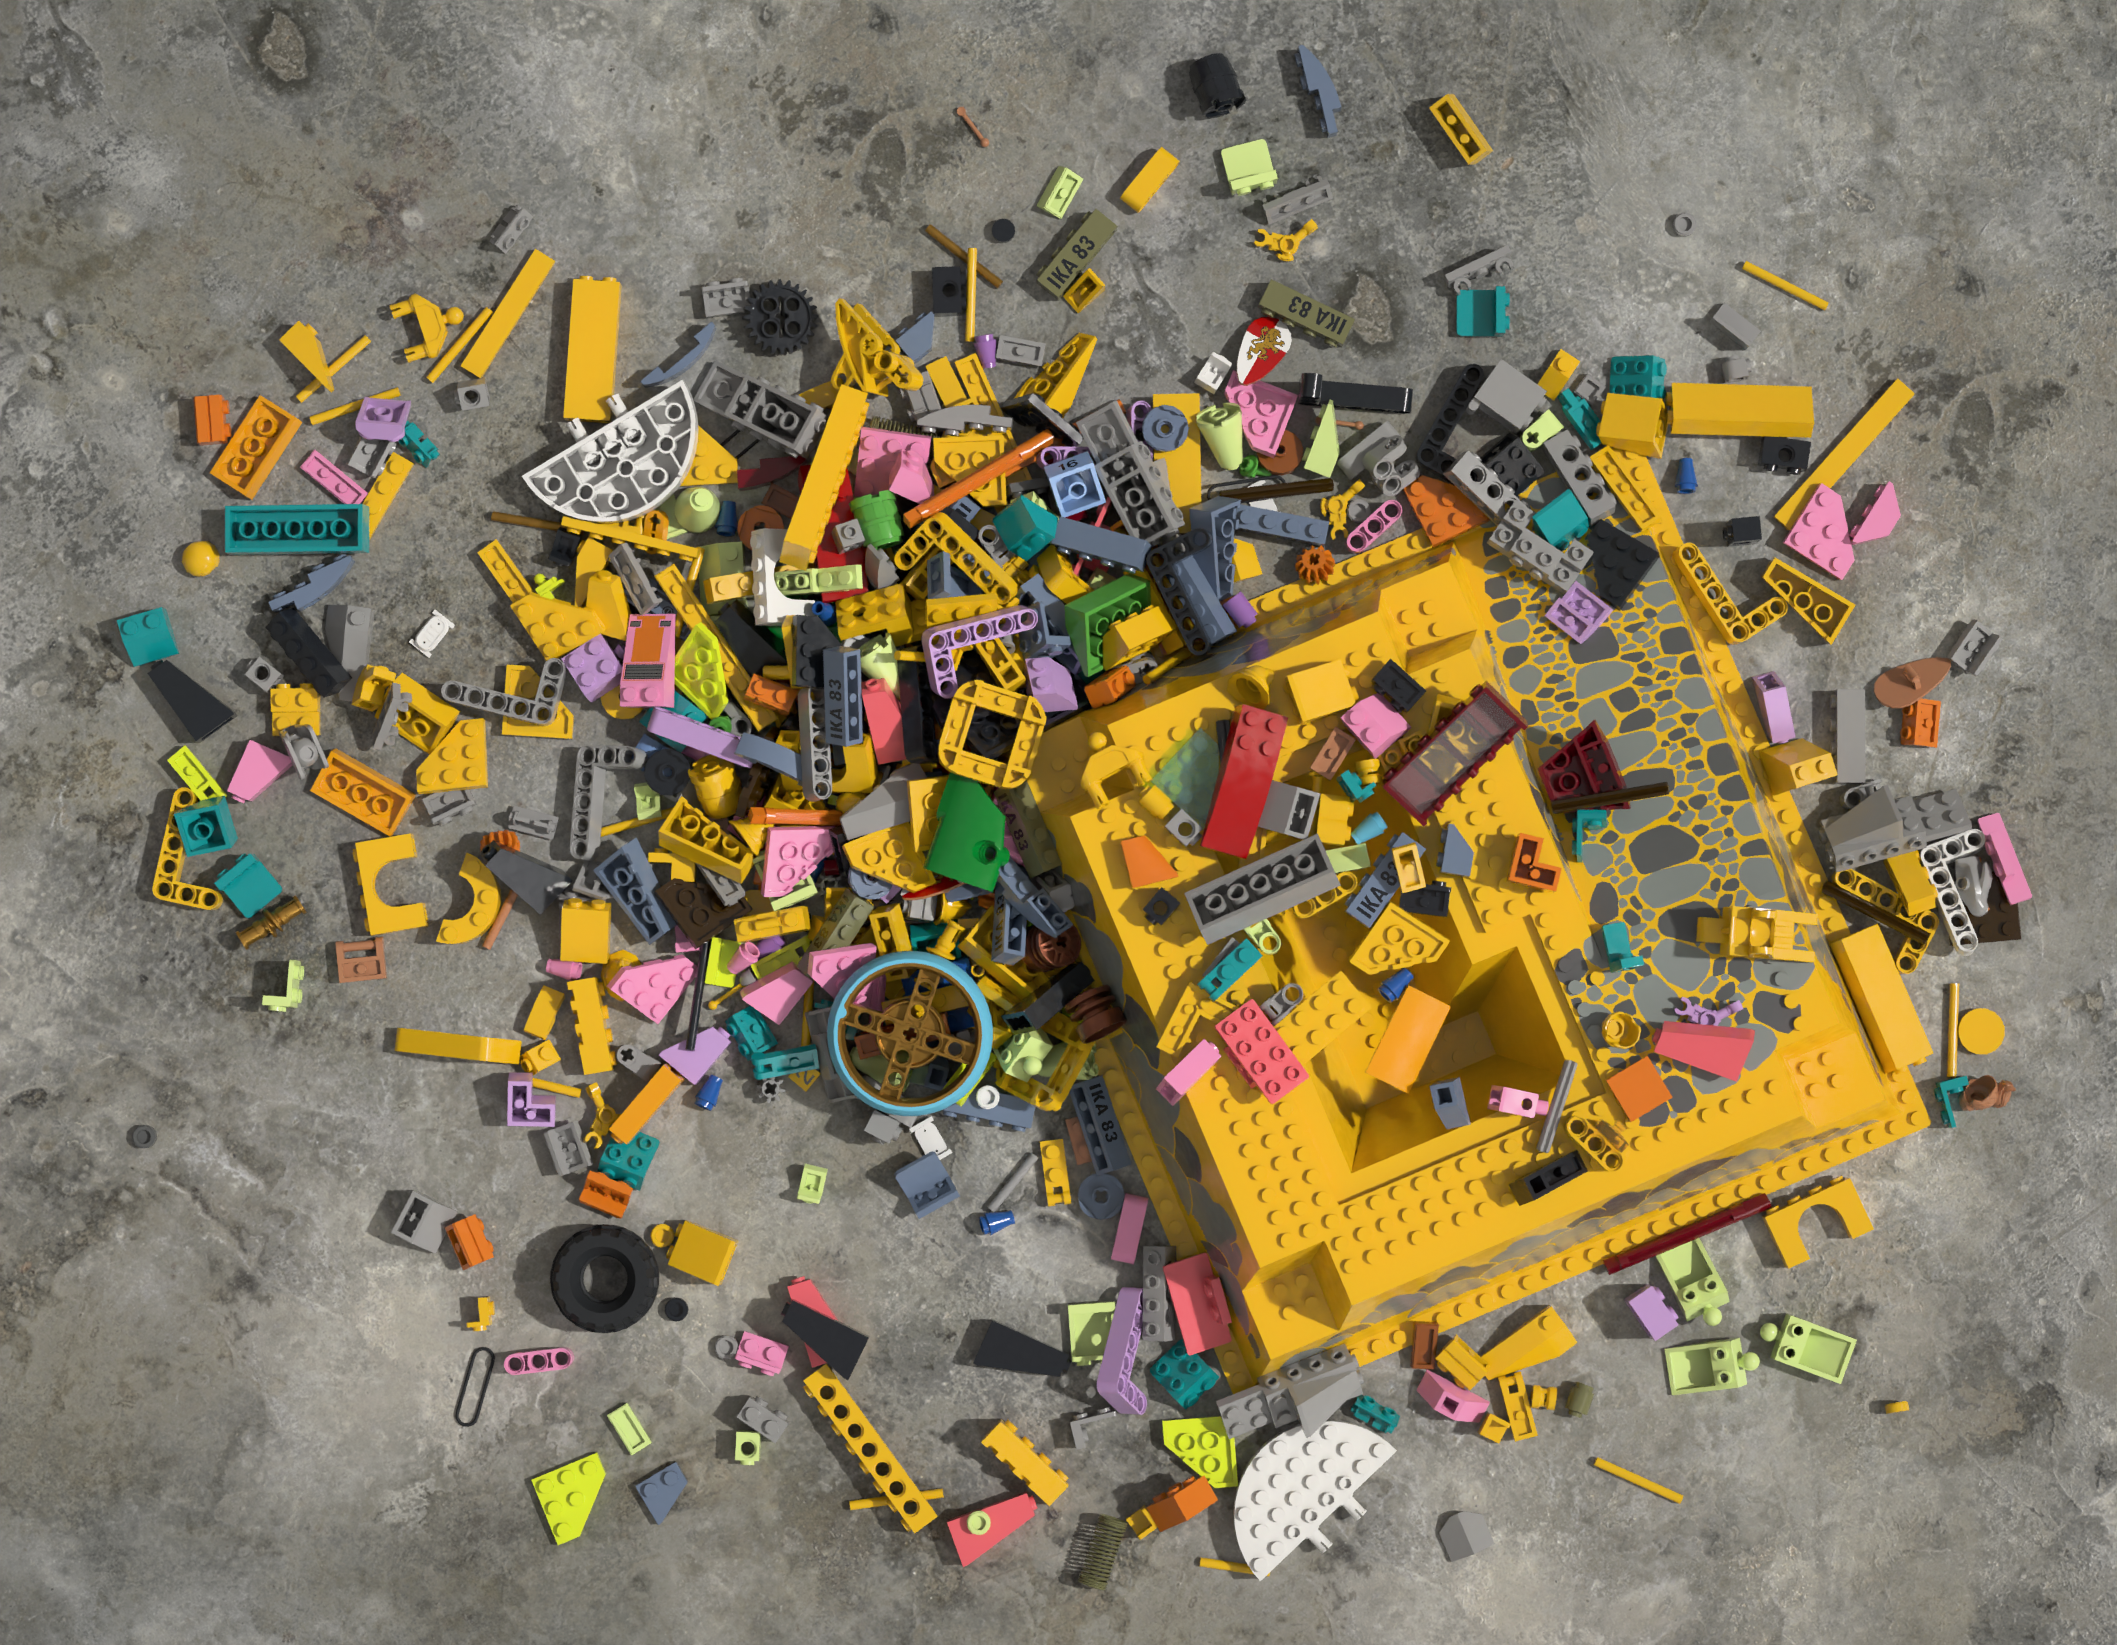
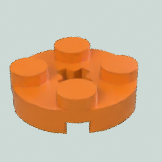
(754, 517)

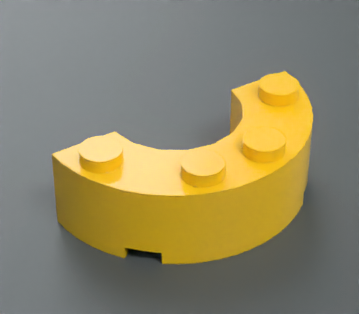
(484, 909)

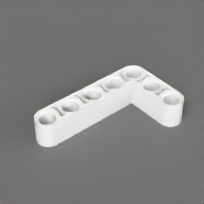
(1948, 888)

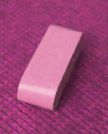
(1381, 518)
(1129, 1228)
(550, 1360)

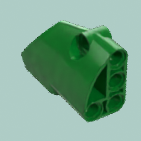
(968, 835)

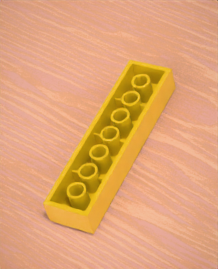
(825, 478)

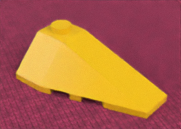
(1062, 377)

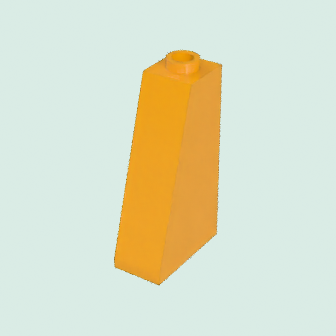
(646, 1104)

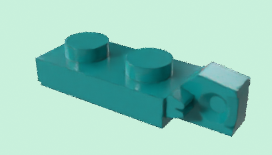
(1581, 417)

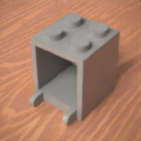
(1508, 398)

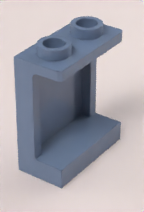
(947, 580)

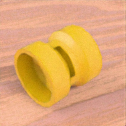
(1369, 766)
(1538, 1395)

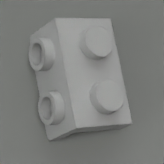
(725, 298)
(370, 456)
(1974, 648)
(447, 804)
(568, 1148)

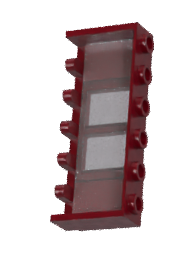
(1453, 752)

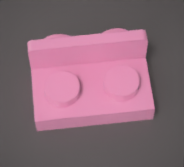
(762, 1353)

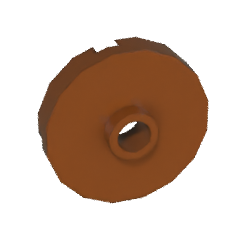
(1286, 462)

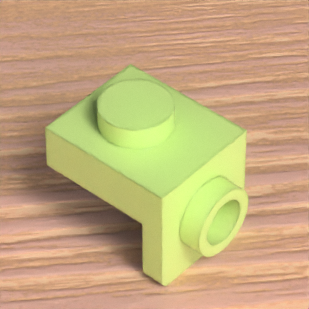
(647, 802)
(812, 1184)

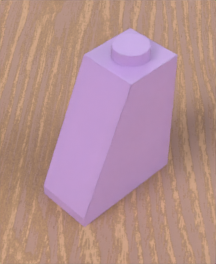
(1774, 707)
(695, 1064)

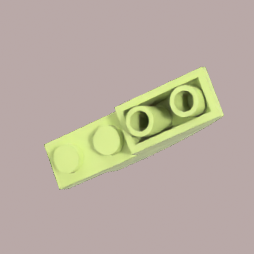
(819, 580)

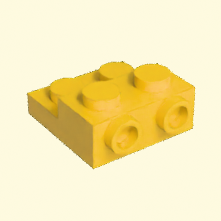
(295, 706)

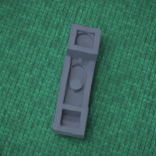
(657, 376)
(771, 755)

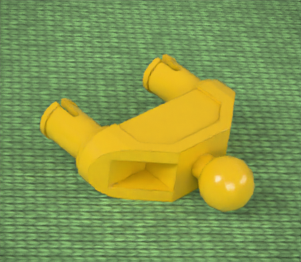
(431, 323)
(1107, 763)

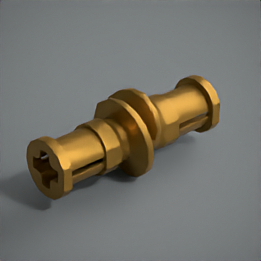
(270, 922)

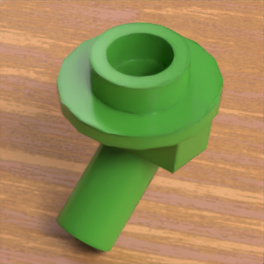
(1250, 468)
(722, 723)

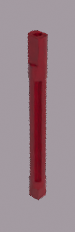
(1687, 1233)

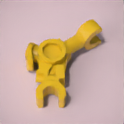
(1286, 243)
(1337, 508)
(604, 1116)

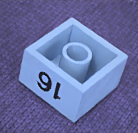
(1074, 484)

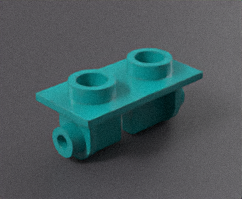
(421, 451)
(1385, 1417)

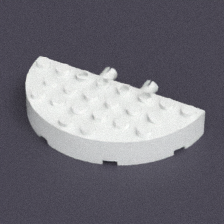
(624, 465)
(1298, 1484)

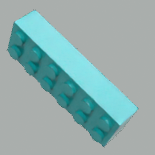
(297, 529)

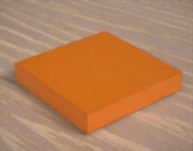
(1638, 1088)

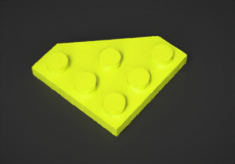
(701, 671)
(1204, 1448)
(569, 1495)

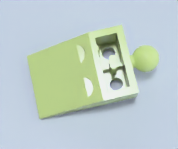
(1023, 1054)
(1694, 1281)
(1814, 1349)
(1707, 1365)

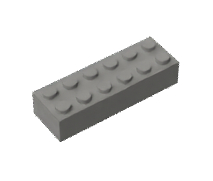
(1262, 889)

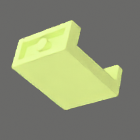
(802, 890)
(1089, 1330)

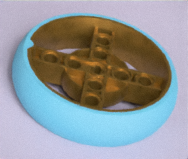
(846, 1012)

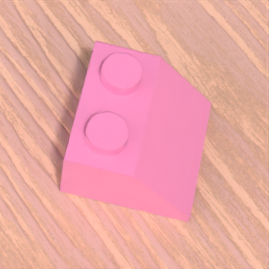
(910, 477)
(1375, 724)

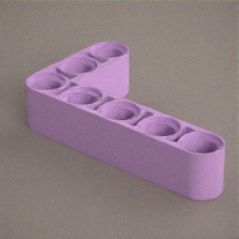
(1060, 453)
(968, 637)
(696, 735)
(1120, 1353)

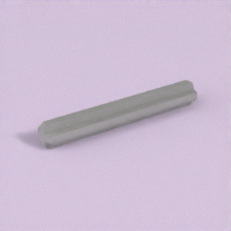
(1556, 1106)

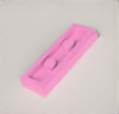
(333, 479)

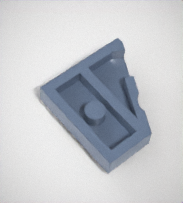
(662, 1490)

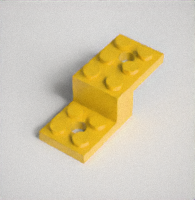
(882, 609)

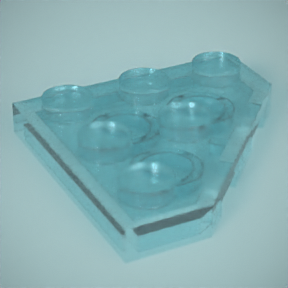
(1192, 776)

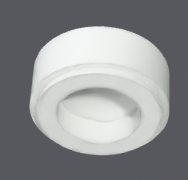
(987, 1097)

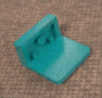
(1482, 313)
(1638, 376)
(248, 884)
(629, 1161)
(1183, 1375)

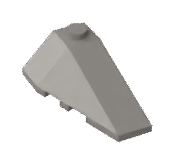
(349, 641)
(884, 806)

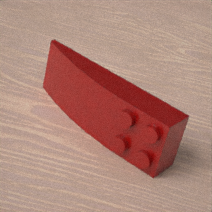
(827, 552)
(1243, 780)

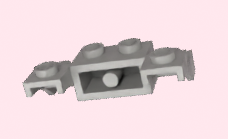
(1536, 554)
(817, 1024)

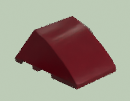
(1583, 769)

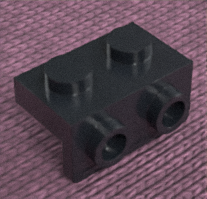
(1397, 686)
(1427, 900)

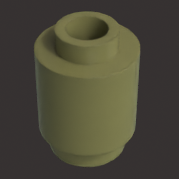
(1579, 1399)

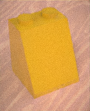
(1633, 424)
(1321, 691)
(1796, 765)
(702, 1252)

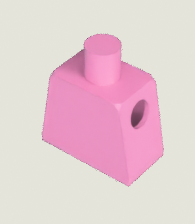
(1510, 1100)

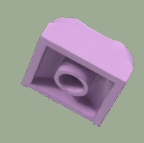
(382, 419)

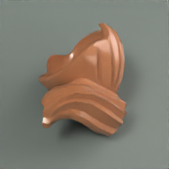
(1984, 1093)

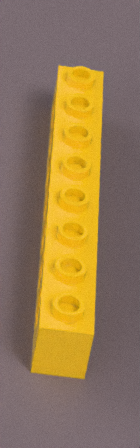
(825, 1377)

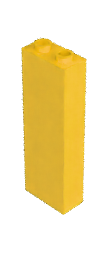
(592, 349)
(1740, 410)
(1185, 461)
(1881, 999)

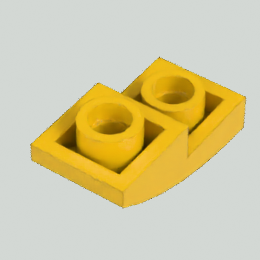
(822, 395)
(1392, 755)
(544, 1012)

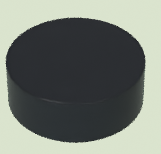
(1003, 230)
(676, 1309)

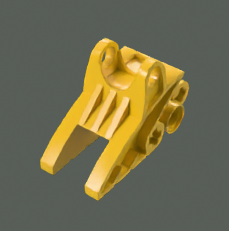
(865, 355)
(1756, 933)

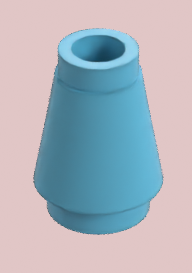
(1369, 828)

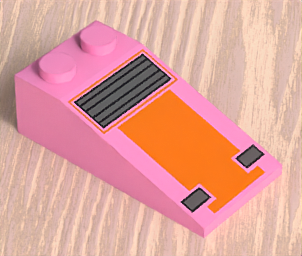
(649, 662)

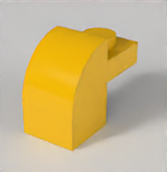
(371, 687)
(681, 867)

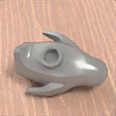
(1973, 883)

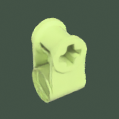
(1542, 429)
(1260, 932)

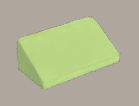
(1059, 192)
(1349, 858)

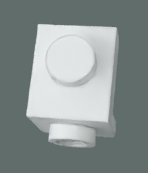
(1213, 372)

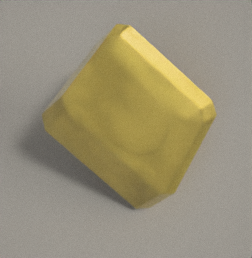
(1612, 1133)

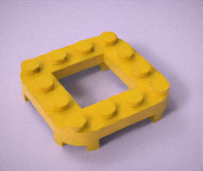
(1003, 702)
(1053, 1094)

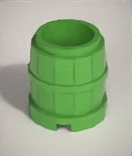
(878, 519)

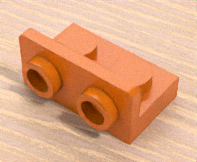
(1921, 723)

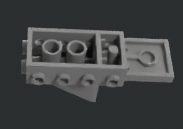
(762, 409)
(1130, 476)
(1890, 827)
(1300, 1392)

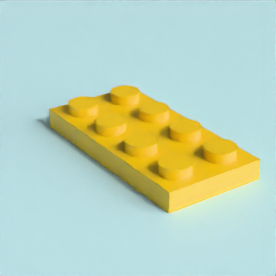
(1322, 1017)

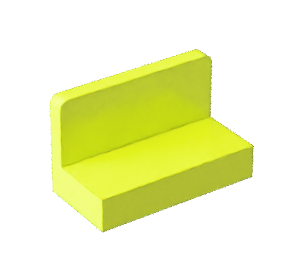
(720, 955)

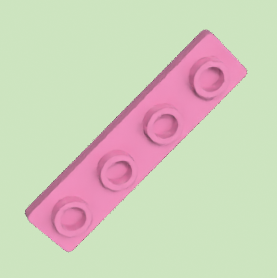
(2004, 859)

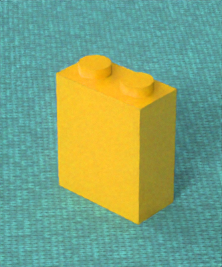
(585, 931)

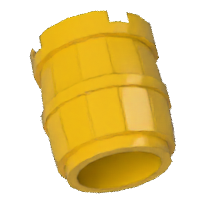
(716, 785)

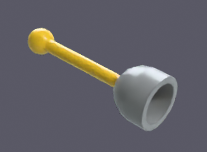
(746, 978)

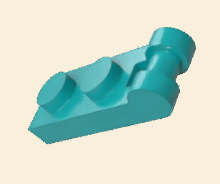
(1230, 969)
(785, 1062)

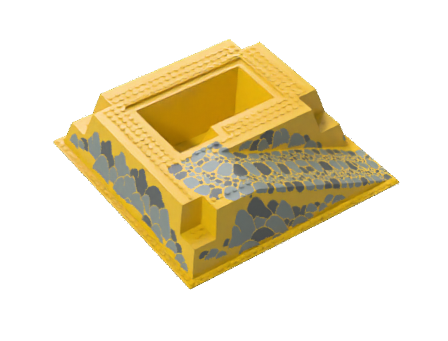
(1352, 1198)

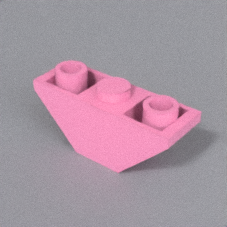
(1879, 517)
(1451, 1399)

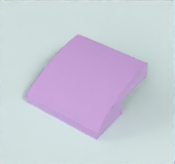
(1579, 612)

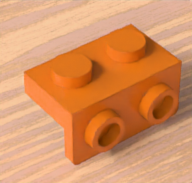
(606, 1194)

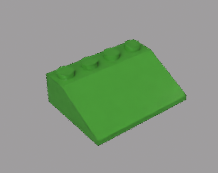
(1093, 613)

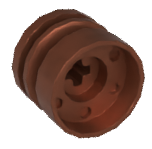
(1048, 953)
(1093, 1010)

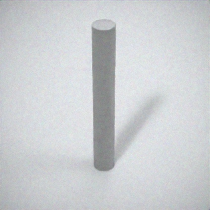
(1012, 1182)

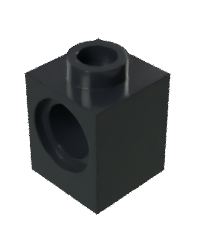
(1171, 902)

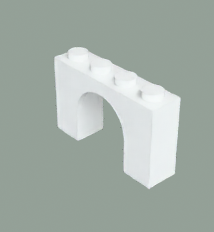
(770, 603)

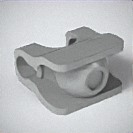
(303, 748)

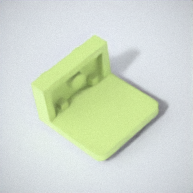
(1249, 167)
(294, 994)

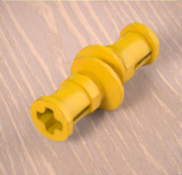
(945, 944)

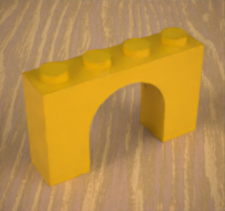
(858, 775)
(371, 858)
(1783, 1221)

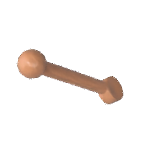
(962, 113)
(1358, 425)

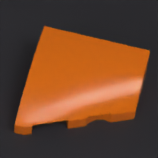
(1145, 862)

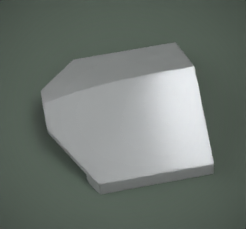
(589, 883)
(1465, 1535)

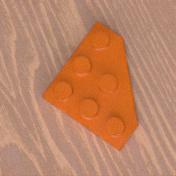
(1442, 509)

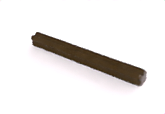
(1279, 490)
(1610, 797)
(1875, 912)

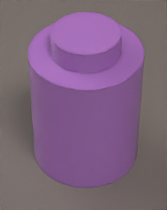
(1240, 610)

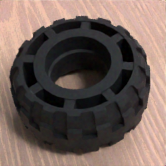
(569, 1287)

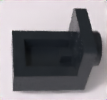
(564, 547)

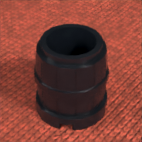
(1216, 85)

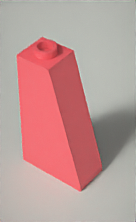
(884, 720)
(1707, 1047)
(808, 1294)
(1004, 1517)

